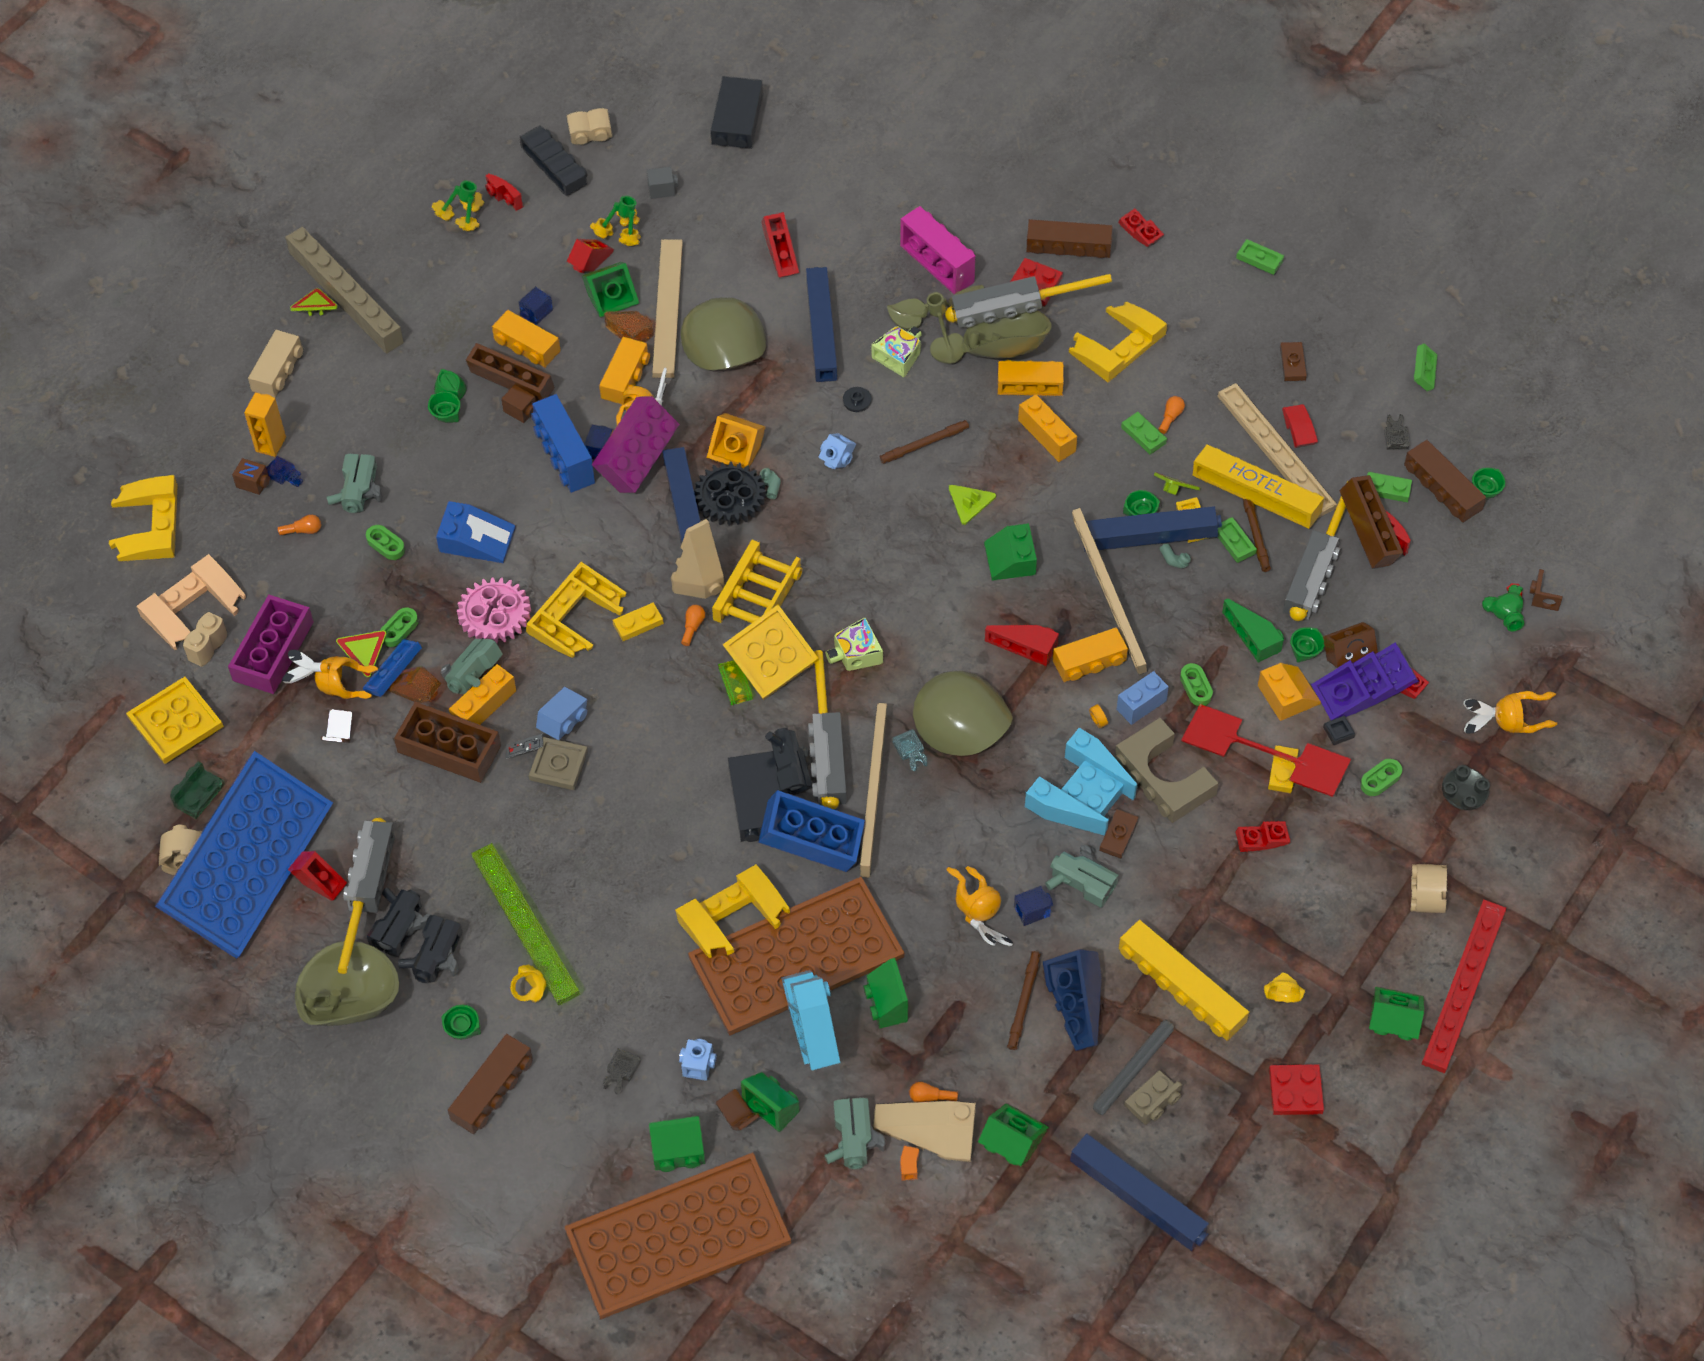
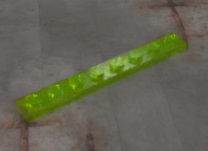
(525, 924)

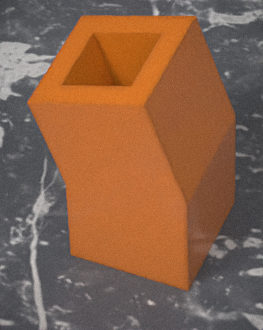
(908, 1163)

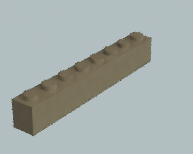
(344, 290)

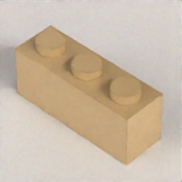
(275, 363)

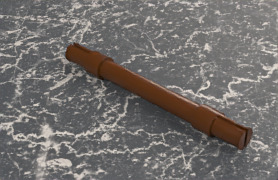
(949, 431)
(1261, 552)
(1017, 1026)

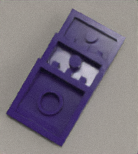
(1364, 682)

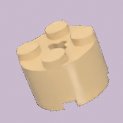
(175, 847)
(1429, 888)

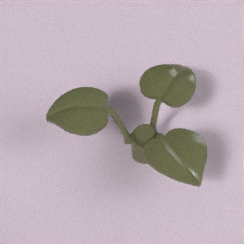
(910, 313)

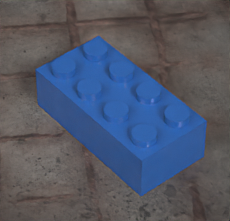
(562, 443)
(811, 831)

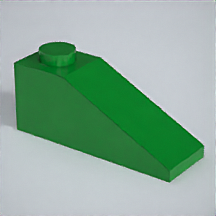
(1256, 632)

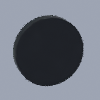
(857, 399)

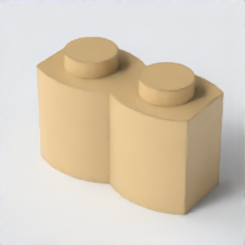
(589, 126)
(207, 637)

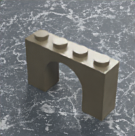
(1172, 798)

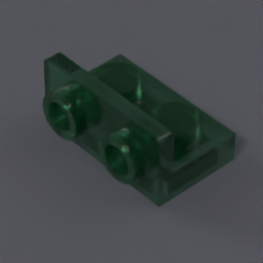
(196, 790)

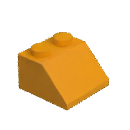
(735, 440)
(1287, 690)

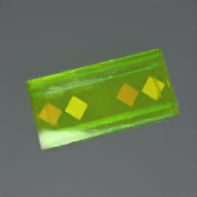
(735, 683)

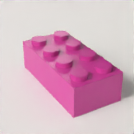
(937, 250)

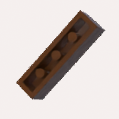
(1069, 238)
(508, 371)
(1444, 481)
(1371, 521)
(490, 1084)

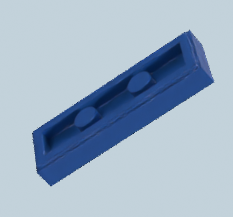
(392, 667)

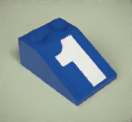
(474, 533)

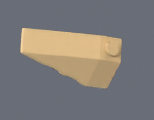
(699, 566)
(933, 1126)

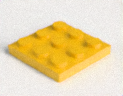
(770, 652)
(174, 720)

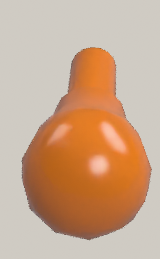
(1174, 407)
(308, 524)
(694, 617)
(926, 1093)

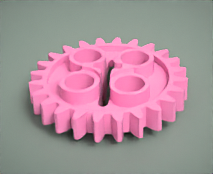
(502, 595)

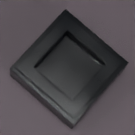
(1339, 730)

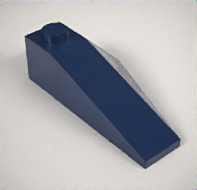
(1077, 990)

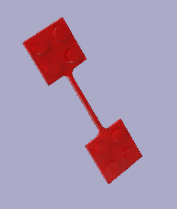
(1314, 769)

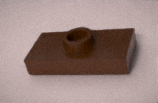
(1293, 361)
(1118, 833)

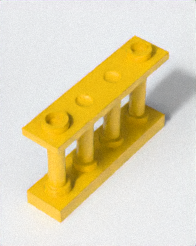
(744, 572)

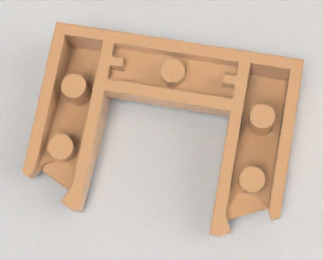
(205, 575)

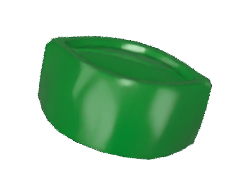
(450, 382)
(444, 407)
(1489, 481)
(1140, 503)
(1306, 643)
(461, 1022)

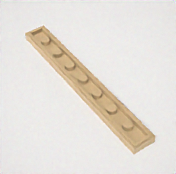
(667, 308)
(1272, 443)
(1109, 591)
(873, 790)

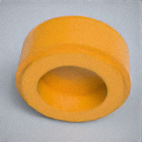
(1098, 716)

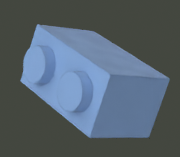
(1142, 698)
(561, 713)

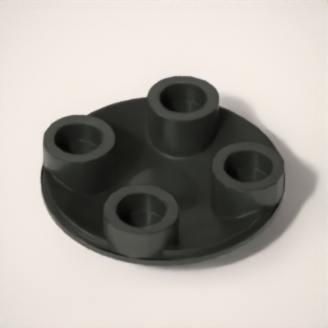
(1465, 788)

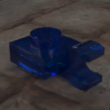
(282, 471)

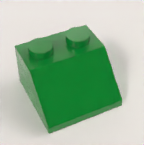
(610, 288)
(1011, 553)
(887, 995)
(1396, 1013)
(769, 1100)
(1012, 1134)
(677, 1144)

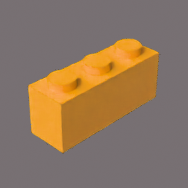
(526, 338)
(624, 369)
(1030, 378)
(265, 424)
(1047, 428)
(1090, 655)
(484, 700)

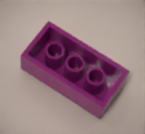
(635, 444)
(264, 650)

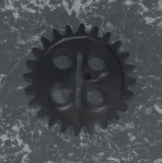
(728, 487)

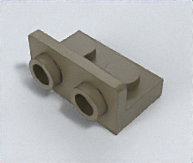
(1153, 1097)

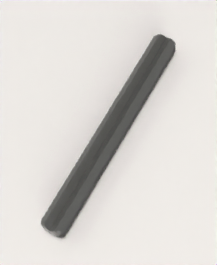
(1133, 1067)

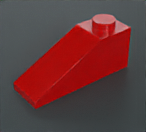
(780, 244)
(1024, 640)

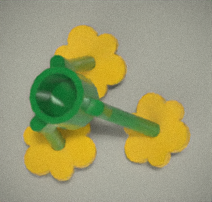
(471, 202)

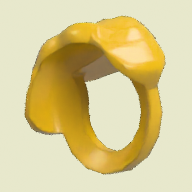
(534, 978)
(1284, 989)

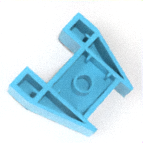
(1088, 792)
(811, 1018)

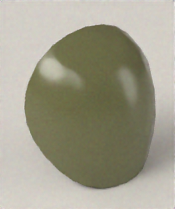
(722, 334)
(1007, 336)
(960, 713)
(341, 999)

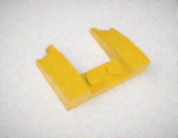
(1107, 364)
(160, 541)
(581, 582)
(751, 886)

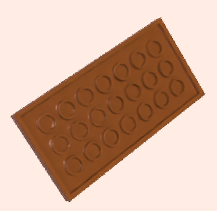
(832, 935)
(677, 1235)

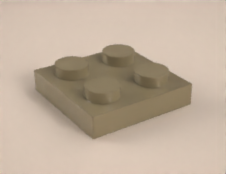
(558, 763)

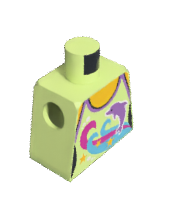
(898, 349)
(856, 647)

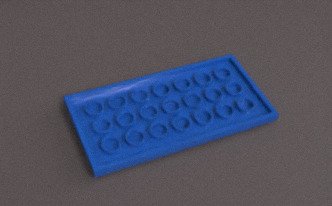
(244, 855)

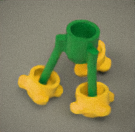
(628, 216)

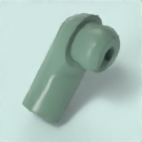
(772, 481)
(1180, 561)

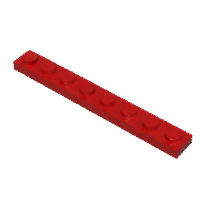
(1463, 986)

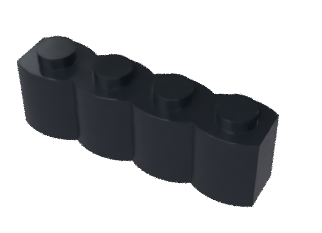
(553, 160)

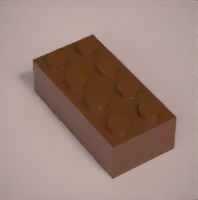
(447, 742)

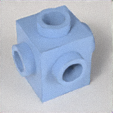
(837, 451)
(697, 1059)

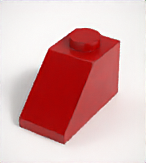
(588, 254)
(317, 874)

